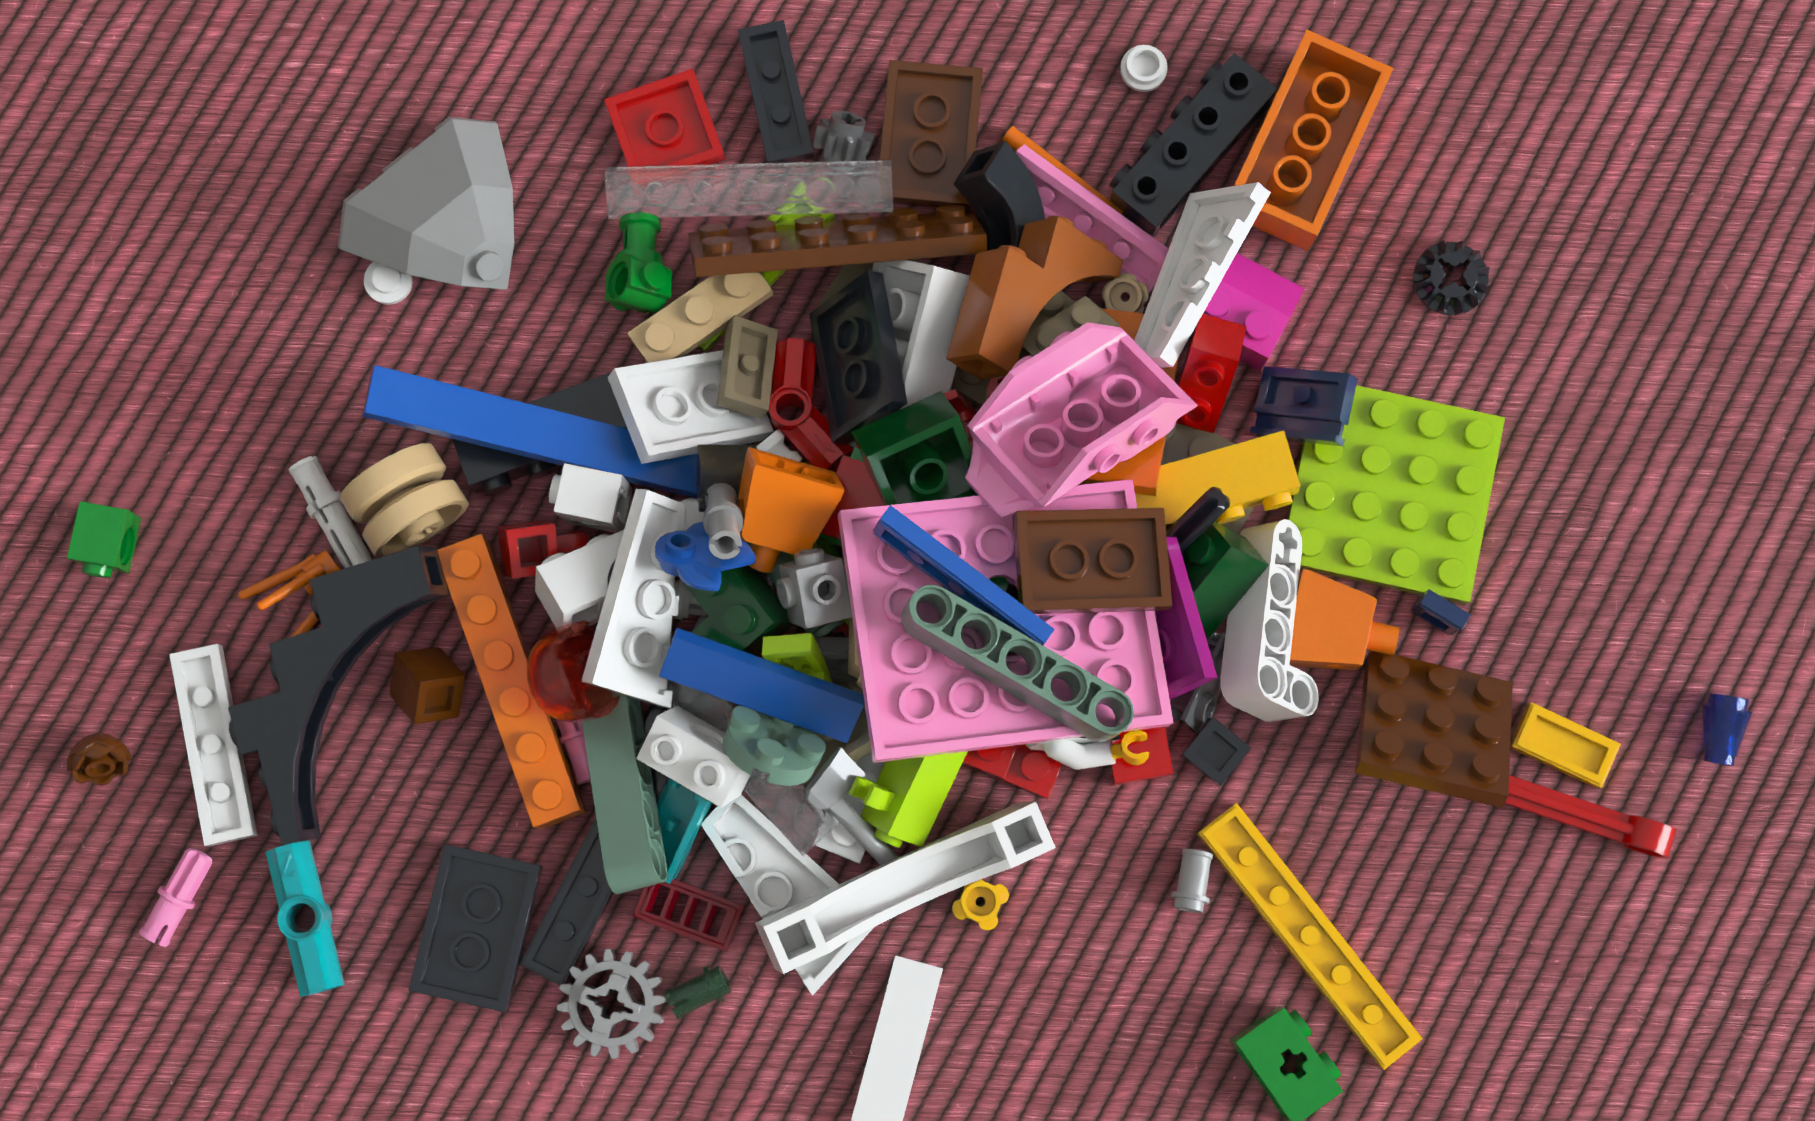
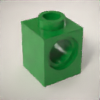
(103, 539)

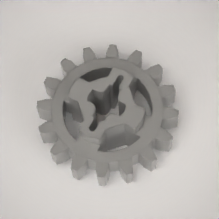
(604, 1025)

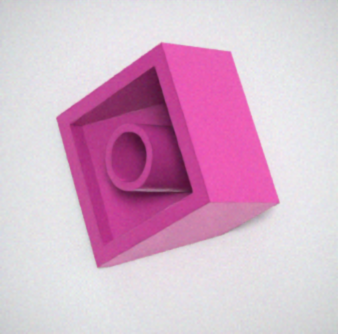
(1257, 300)

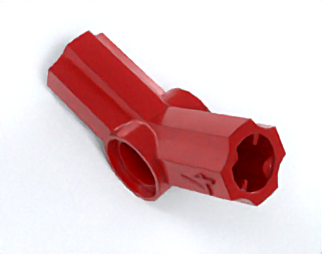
(794, 386)

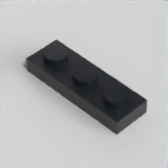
(776, 93)

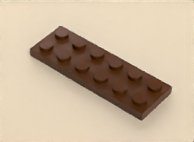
(834, 243)

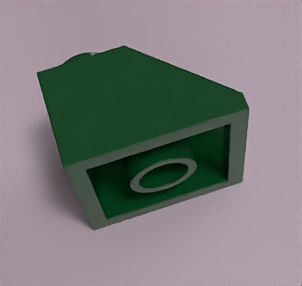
(917, 453)

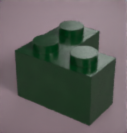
(741, 611)

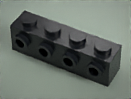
(1192, 145)

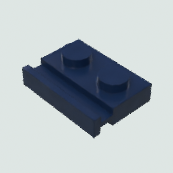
(1304, 404)

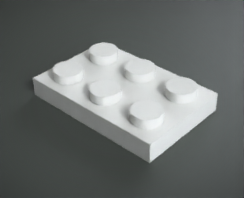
(674, 408)

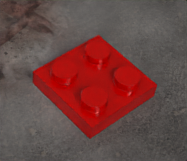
(665, 124)

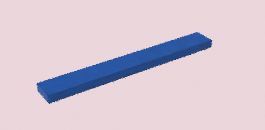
(519, 429)

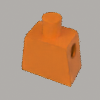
(784, 505)
(1336, 625)

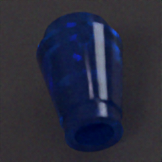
(1724, 727)

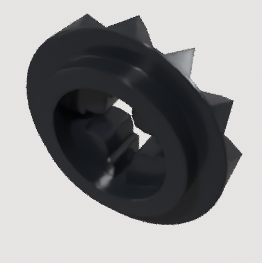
(1452, 298)

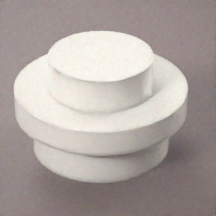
(1143, 68)
(386, 284)

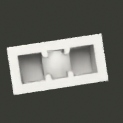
(591, 498)

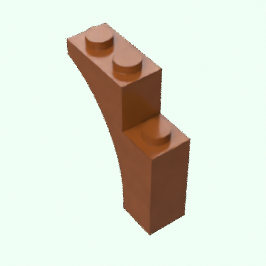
(1014, 285)

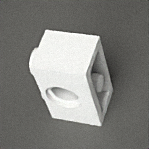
(693, 756)

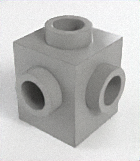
(814, 589)

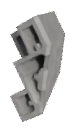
(439, 209)

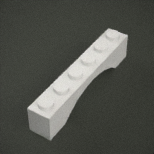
(903, 883)

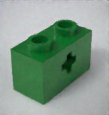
(1292, 1094)

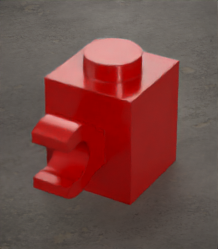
(530, 543)

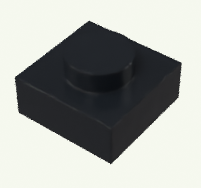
(1215, 751)

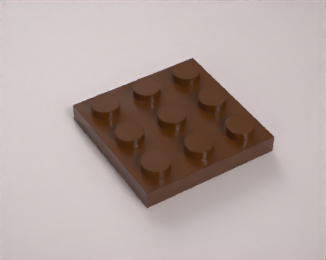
(1435, 728)

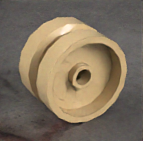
(404, 500)

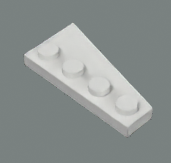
(638, 606)

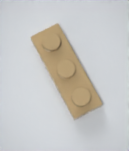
(698, 315)

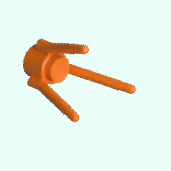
(304, 571)

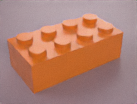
(1312, 136)

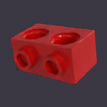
(1210, 369)

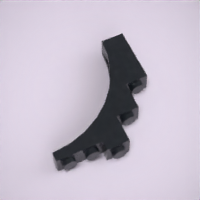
(310, 668)

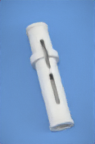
(328, 510)

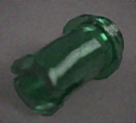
(699, 991)

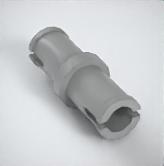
(723, 521)

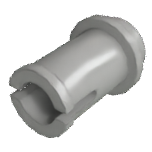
(1193, 881)

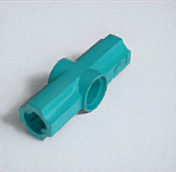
(313, 951)

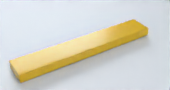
(1309, 936)

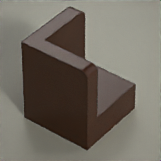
(427, 685)

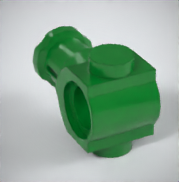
(637, 273)

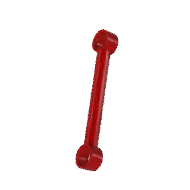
(1629, 830)

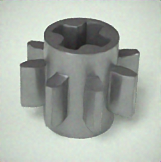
(843, 137)

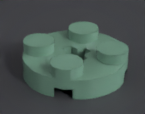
(772, 747)

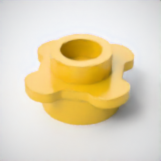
(984, 915)

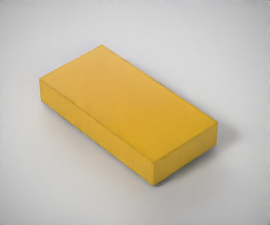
(1564, 745)

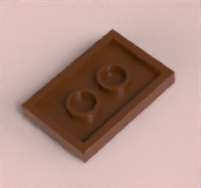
(930, 129)
(1092, 560)

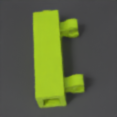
(907, 796)

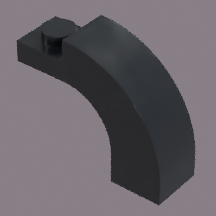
(1000, 193)

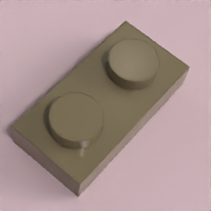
(747, 367)

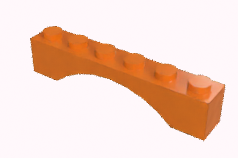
(502, 665)

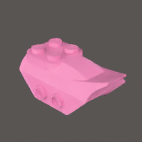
(1069, 415)

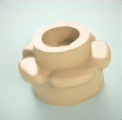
(1125, 283)

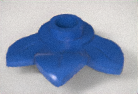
(689, 557)

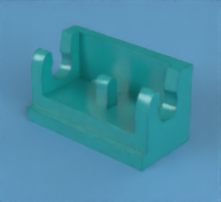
(680, 822)

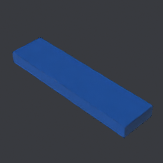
(957, 574)
(762, 685)

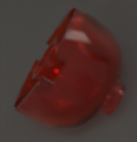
(556, 676)

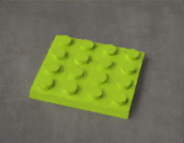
(1400, 496)

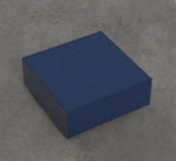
(1440, 612)

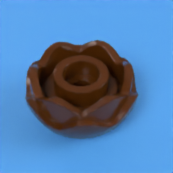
(98, 759)

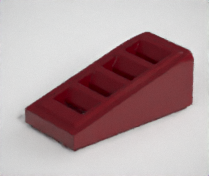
(729, 924)

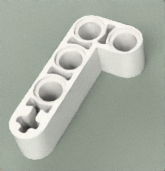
(1260, 633)

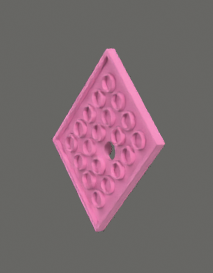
(933, 706)

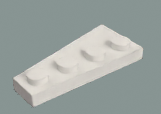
(1196, 262)
(773, 874)

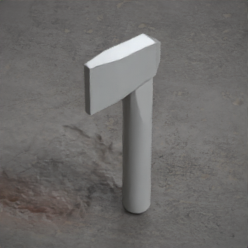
(826, 792)

